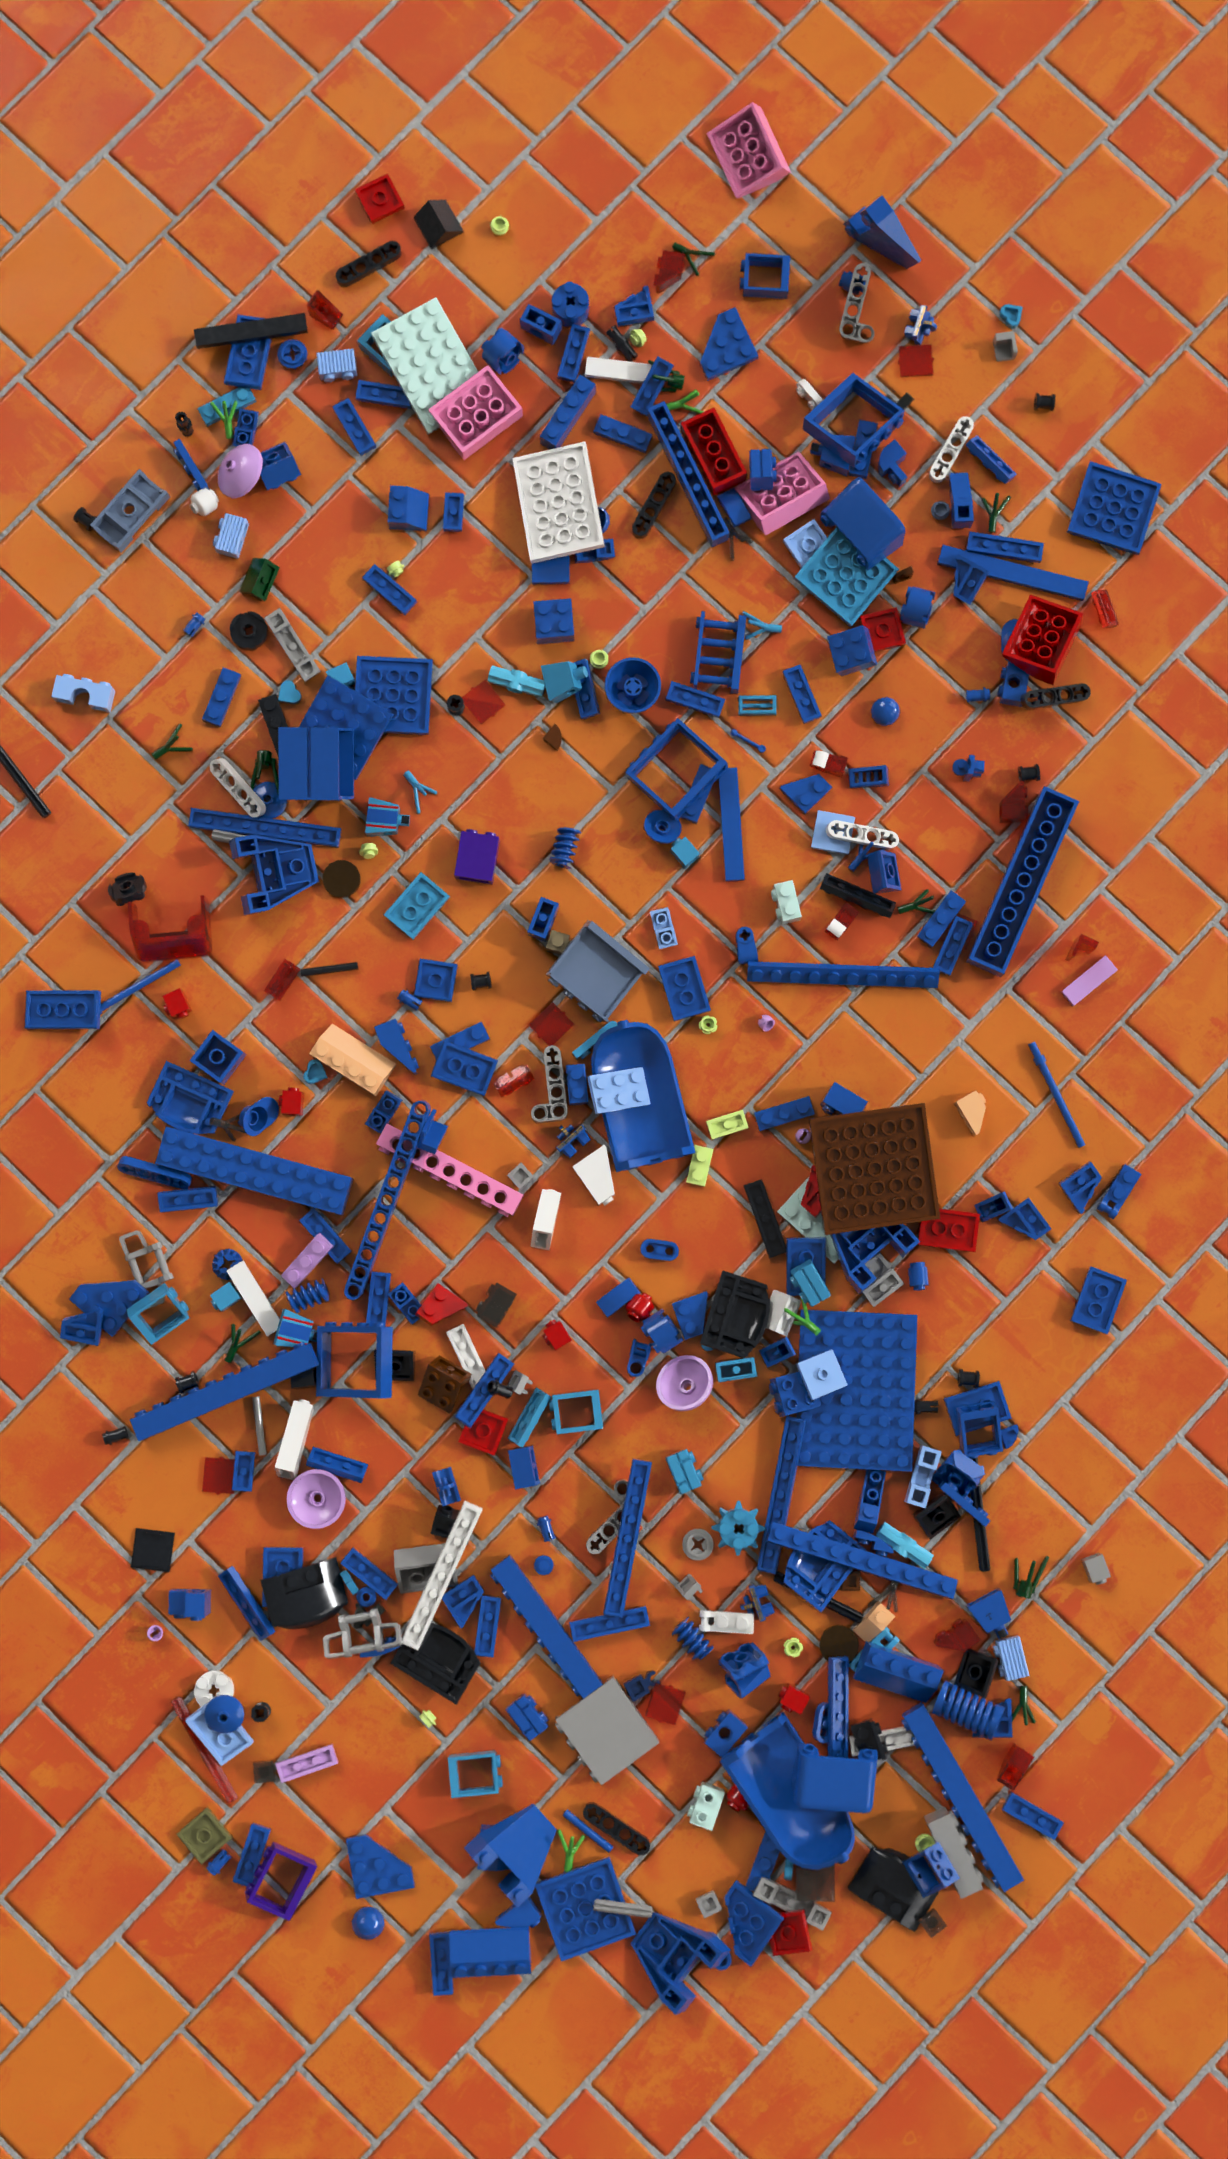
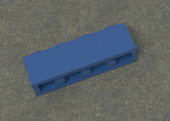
(568, 413)

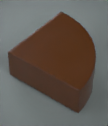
(903, 575)
(553, 737)
(852, 1582)

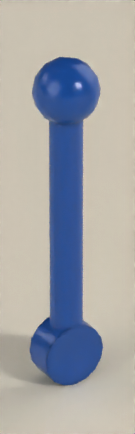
(761, 748)

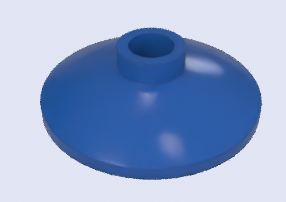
(275, 806)
(661, 820)
(224, 1705)

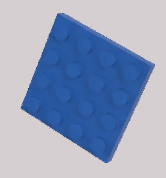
(1114, 508)
(400, 688)
(344, 708)
(571, 1913)

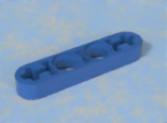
(154, 1172)

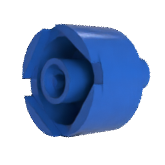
(578, 302)
(502, 351)
(917, 607)
(662, 1332)

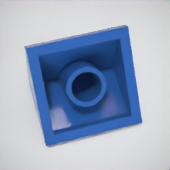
(884, 872)

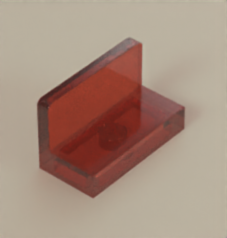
(1083, 944)

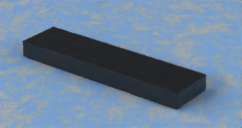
(765, 1218)

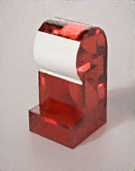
(828, 763)
(842, 921)

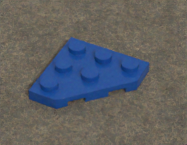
(727, 346)
(111, 1297)
(376, 1868)
(750, 1922)

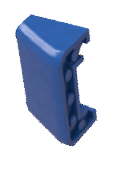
(865, 523)
(834, 1781)

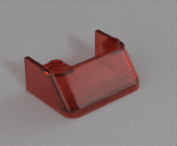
(187, 944)

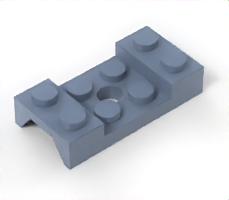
(118, 526)

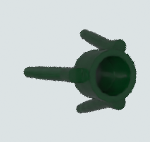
(675, 380)
(263, 761)
(1026, 1587)

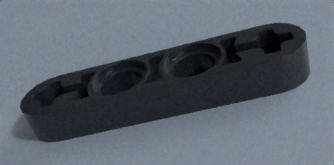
(367, 261)
(654, 505)
(1055, 696)
(615, 1830)

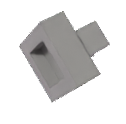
(518, 1382)
(688, 1587)

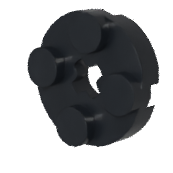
(248, 620)
(121, 895)

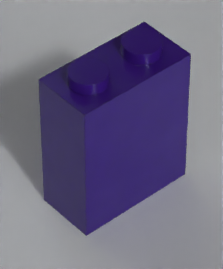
(477, 856)

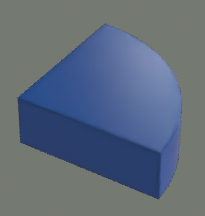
(1009, 1435)

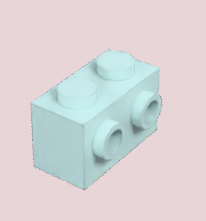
(787, 902)
(706, 1805)

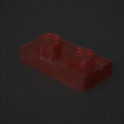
(1104, 608)

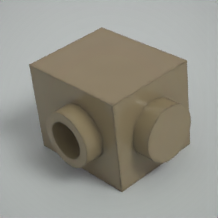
(557, 942)

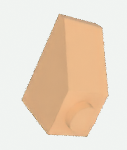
(972, 1111)
(873, 1622)

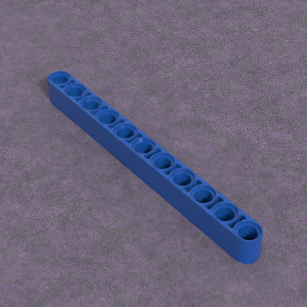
(381, 1207)

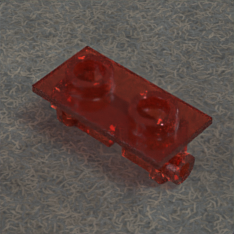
(282, 979)
(507, 1085)

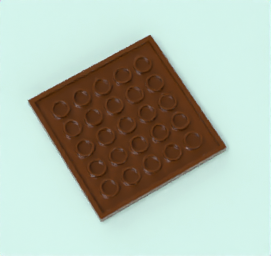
(874, 1168)

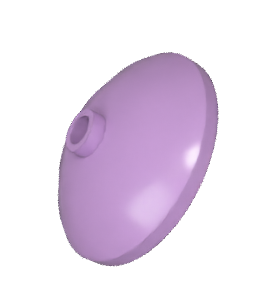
(240, 470)
(680, 1374)
(302, 1502)

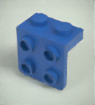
(791, 1395)

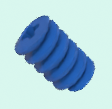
(563, 847)
(308, 1296)
(692, 1640)

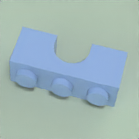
(67, 688)
(921, 1477)

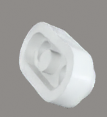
(805, 390)

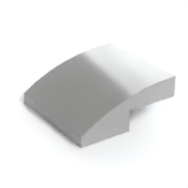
(886, 1281)

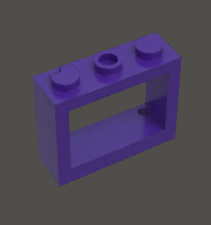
(286, 1911)

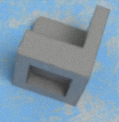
(1005, 346)

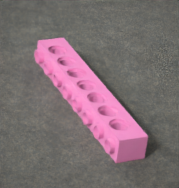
(513, 1198)

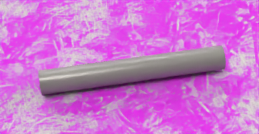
(259, 1425)

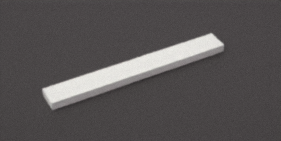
(441, 1575)

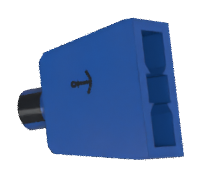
(829, 459)
(991, 1612)

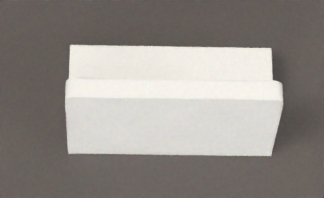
(778, 1319)

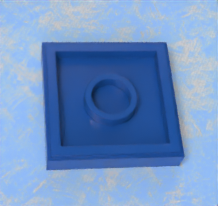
(435, 980)

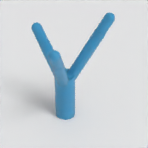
(765, 627)
(416, 785)

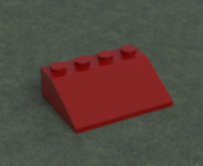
(1042, 638)

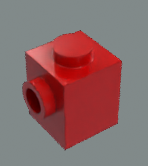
(176, 1004)
(292, 1102)
(556, 1334)
(793, 1699)

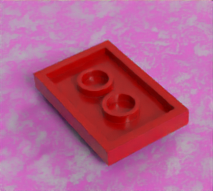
(952, 1231)

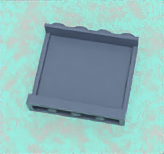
(596, 971)

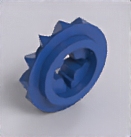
(285, 350)
(218, 1261)

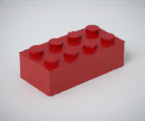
(713, 451)

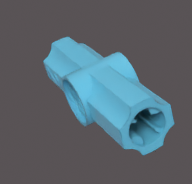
(516, 681)
(904, 1545)

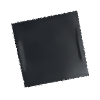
(152, 1550)

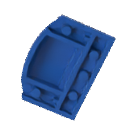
(188, 1100)
(814, 1577)

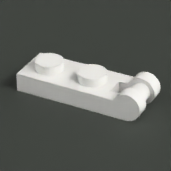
(727, 1622)

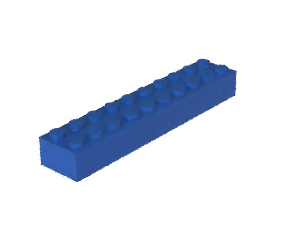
(1022, 881)
(254, 1171)

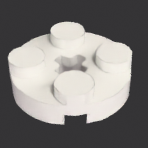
(205, 1683)

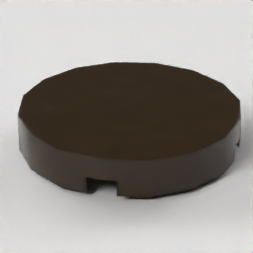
(341, 878)
(838, 1641)

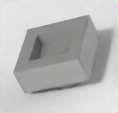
(520, 1176)
(708, 1904)

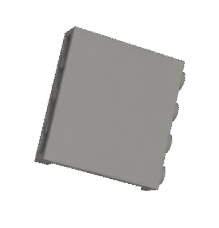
(606, 1731)

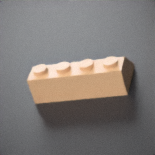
(353, 1059)

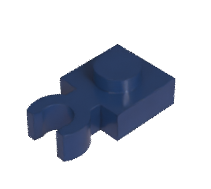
(638, 1686)

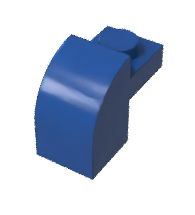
(889, 460)

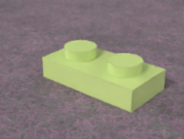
(727, 1124)
(699, 1166)

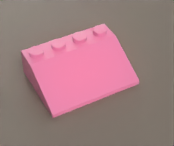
(748, 151)
(476, 412)
(793, 494)

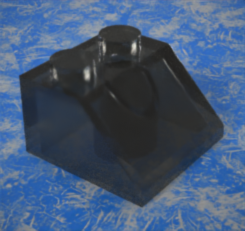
(815, 1884)

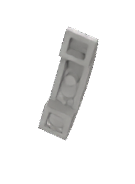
(292, 645)
(785, 1898)

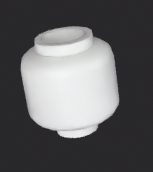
(204, 502)

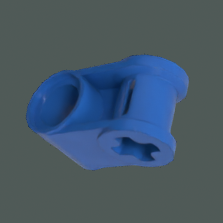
(746, 949)
(638, 1356)

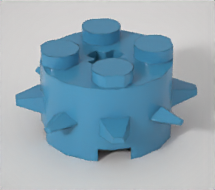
(738, 1516)

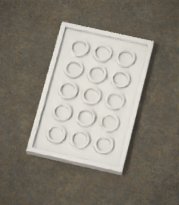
(558, 502)

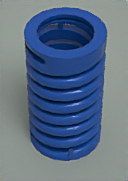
(967, 1713)

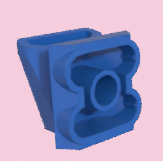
(745, 1669)

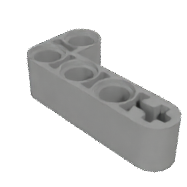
(858, 302)
(551, 1084)
(612, 1520)

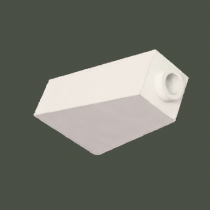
(294, 1440)

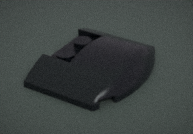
(737, 1315)
(305, 1595)
(441, 1663)
(889, 1887)

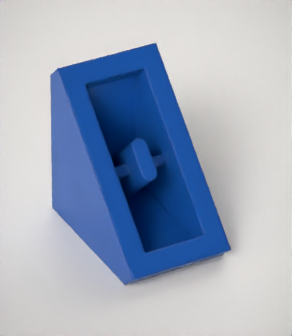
(993, 1206)
(777, 1352)

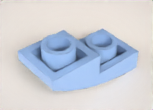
(663, 928)

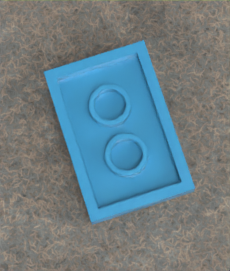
(417, 906)

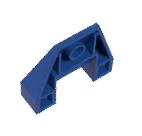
(882, 231)
(279, 867)
(860, 1246)
(521, 1844)
(670, 1952)

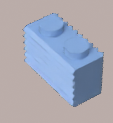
(337, 365)
(231, 535)
(1011, 1658)

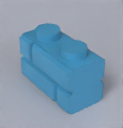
(810, 1283)
(736, 1369)
(684, 1471)

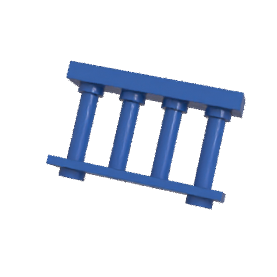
(735, 645)

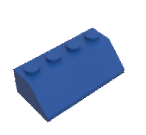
(898, 1672)
(490, 1952)

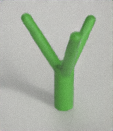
(680, 403)
(225, 418)
(804, 1322)
(571, 1851)

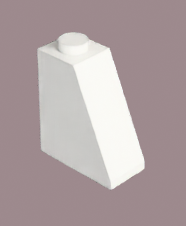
(596, 1175)
(545, 1219)

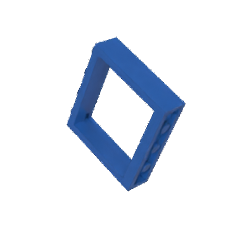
(834, 399)
(698, 789)
(383, 1361)

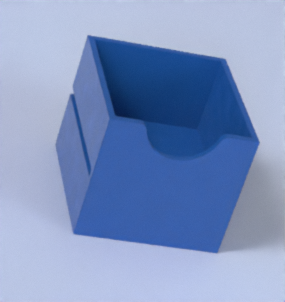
(316, 763)

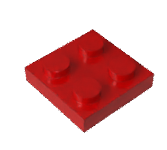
(379, 198)
(884, 629)
(485, 1432)
(791, 1935)

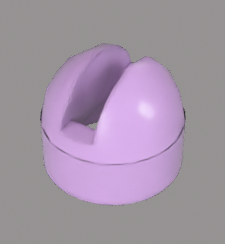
(766, 1023)
(799, 1133)
(156, 1637)

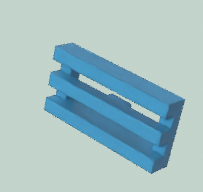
(757, 712)

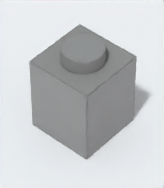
(1096, 1568)

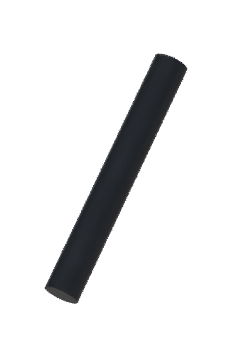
(329, 969)

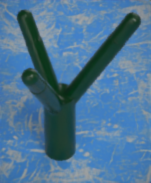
(681, 249)
(994, 513)
(167, 747)
(915, 905)
(234, 1343)
(1024, 1704)

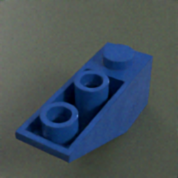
(961, 500)
(392, 1039)
(870, 1501)

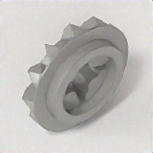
(707, 1545)

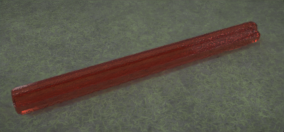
(211, 1763)

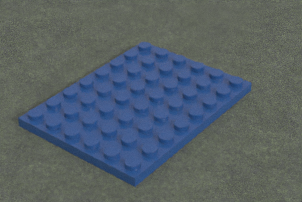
(873, 1416)

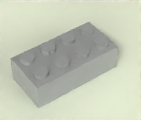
(943, 1830)

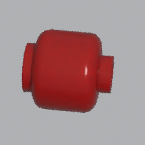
(639, 1307)
(736, 1800)

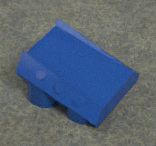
(960, 1471)

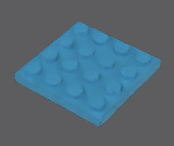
(839, 579)

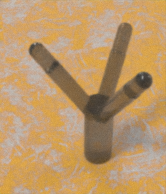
(733, 532)
(226, 1125)
(892, 1595)

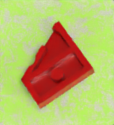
(811, 1197)
(440, 1305)

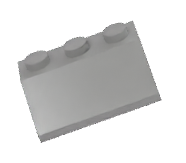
(415, 1566)

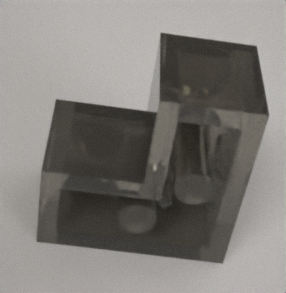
(496, 1305)

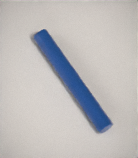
(588, 1831)

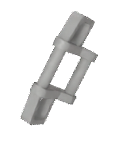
(156, 1248)
(345, 1633)

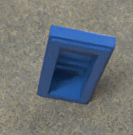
(876, 783)

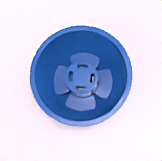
(632, 675)

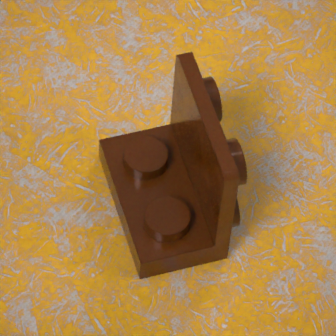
(443, 1383)

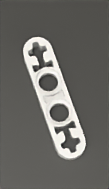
(950, 449)
(239, 785)
(862, 834)

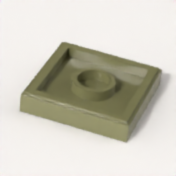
(204, 1835)

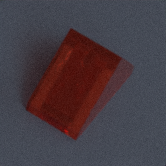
(323, 310)

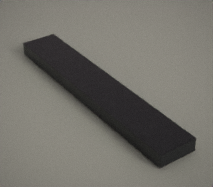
(250, 331)

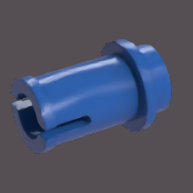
(194, 624)
(978, 695)
(408, 999)
(546, 1528)
(219, 1861)

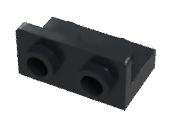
(444, 1521)
(867, 1737)

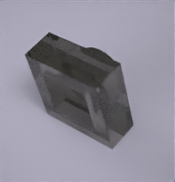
(264, 1771)
(932, 1923)

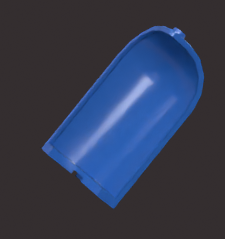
(647, 1132)
(763, 1774)

